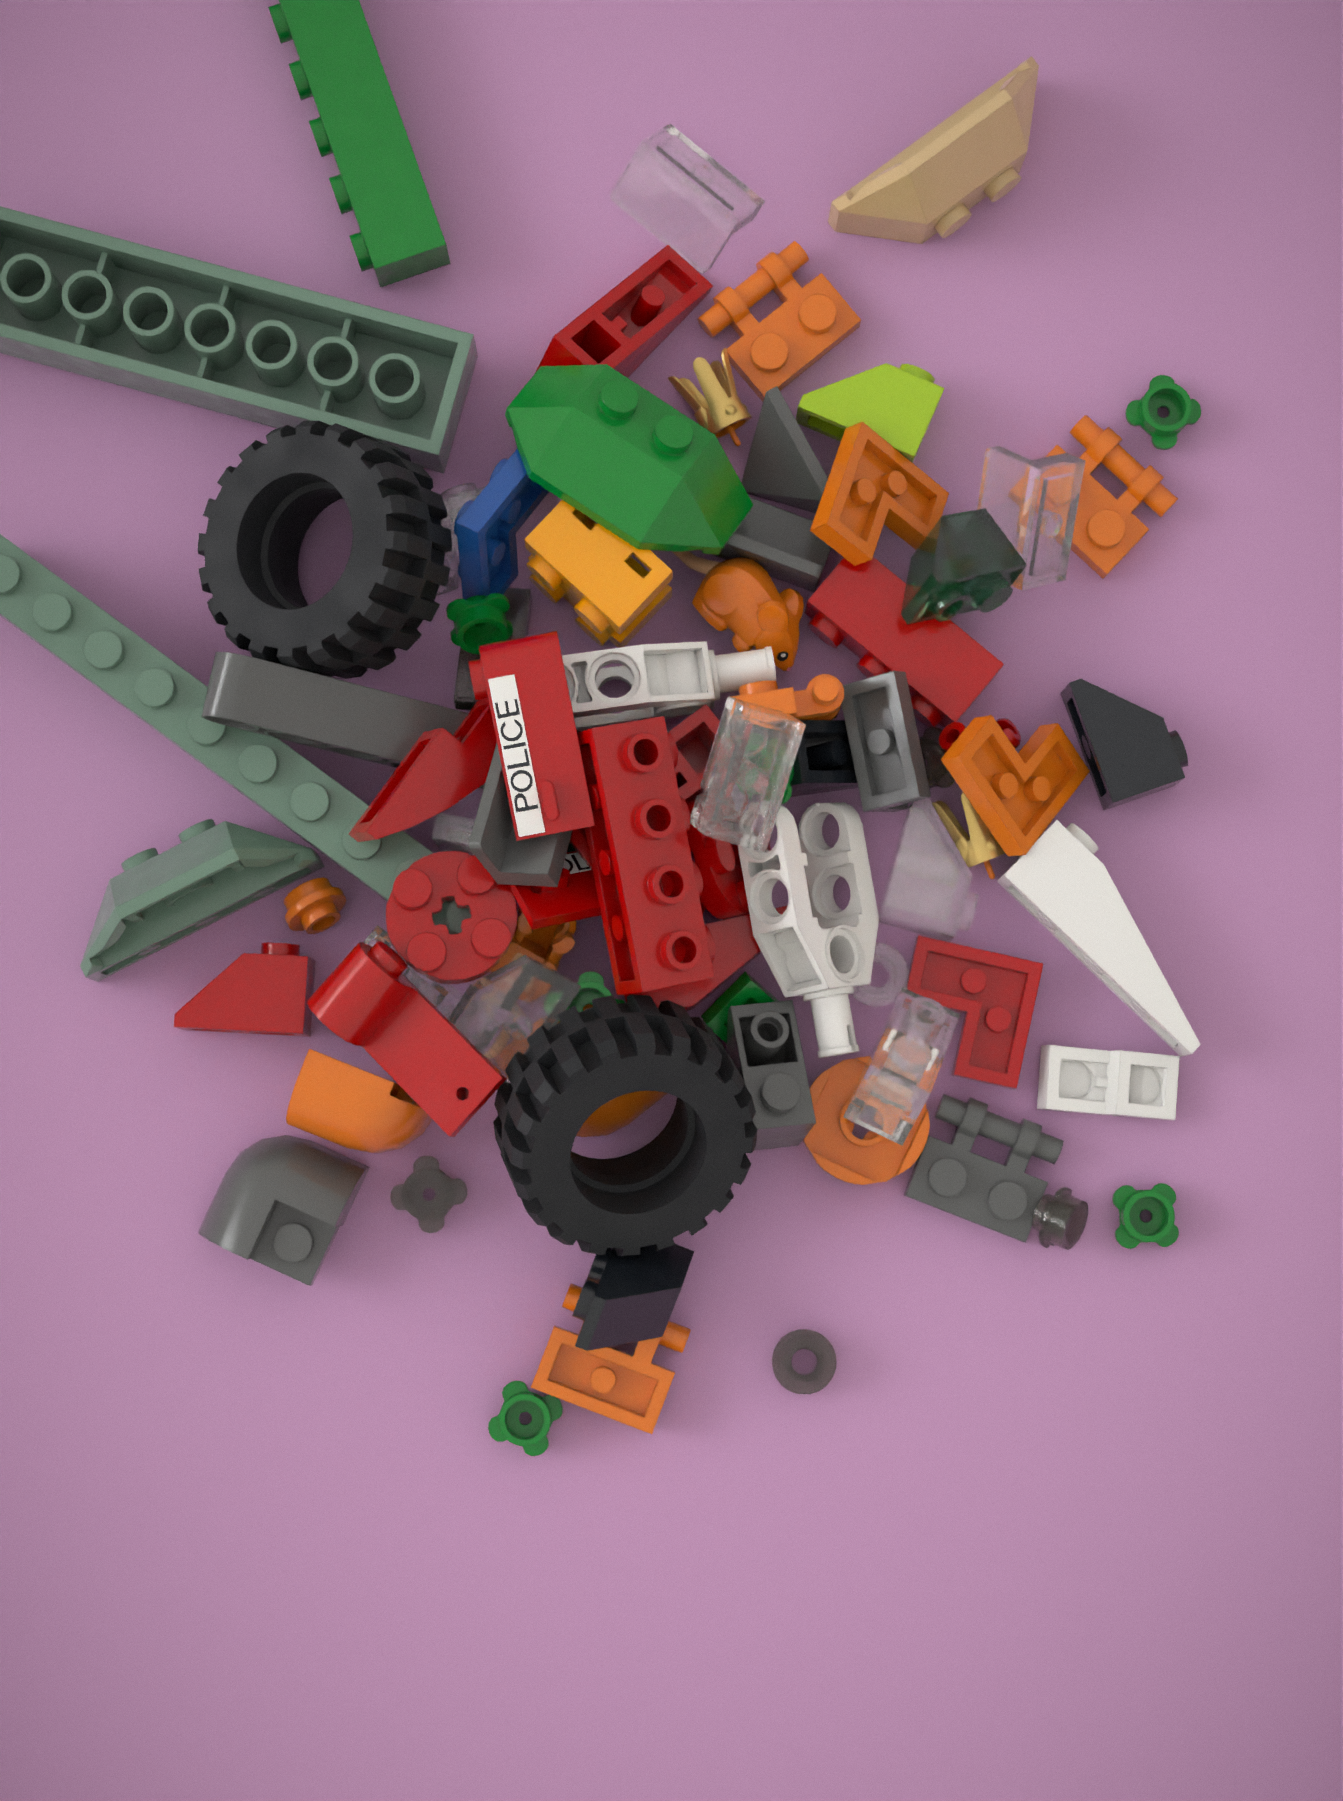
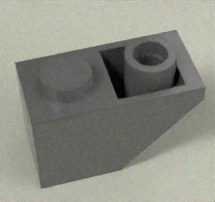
(770, 1058)

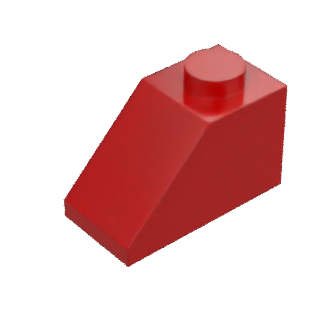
(256, 995)

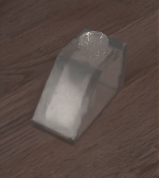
(928, 879)
(510, 1006)

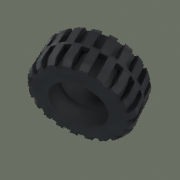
(258, 538)
(664, 1184)

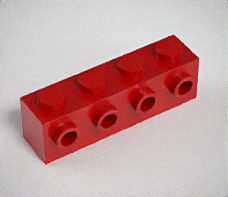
(644, 858)

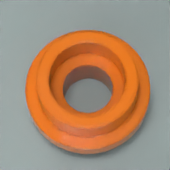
(314, 906)

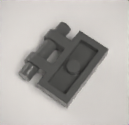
(975, 1186)

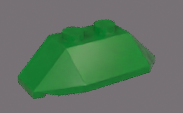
(627, 459)

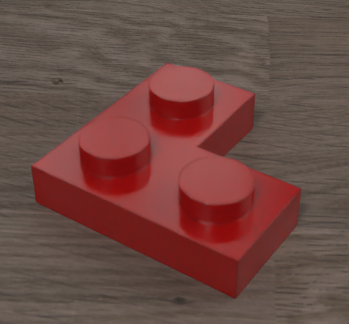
(997, 1002)

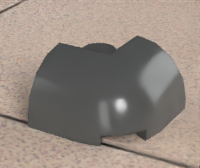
(284, 1204)

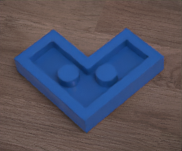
(489, 528)

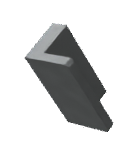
(780, 545)
(884, 742)
(494, 843)

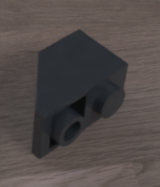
(630, 1295)

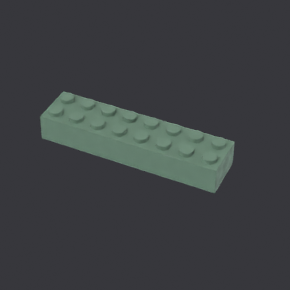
(228, 338)

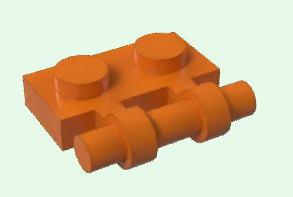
(793, 334)
(1105, 525)
(817, 702)
(606, 1378)

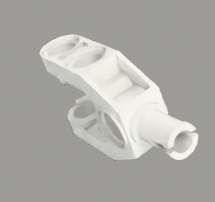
(662, 678)
(825, 951)

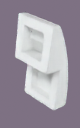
(1108, 1082)

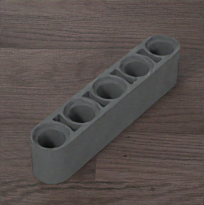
(319, 710)

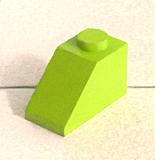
(886, 398)

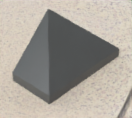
(781, 459)

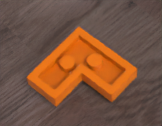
(874, 488)
(1015, 790)

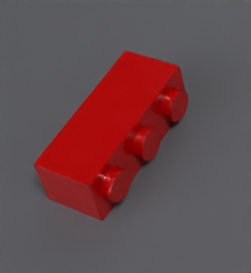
(940, 660)

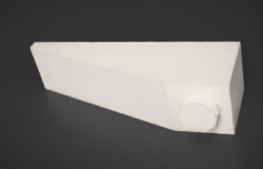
(1082, 908)

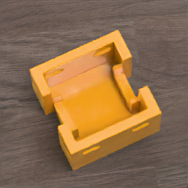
(596, 575)

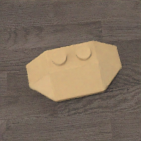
(947, 169)

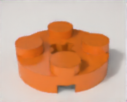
(838, 1150)

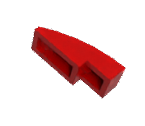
(432, 776)

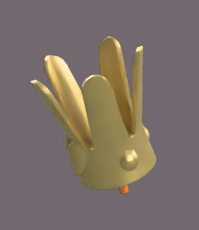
(722, 409)
(980, 845)

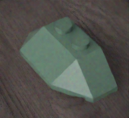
(188, 889)

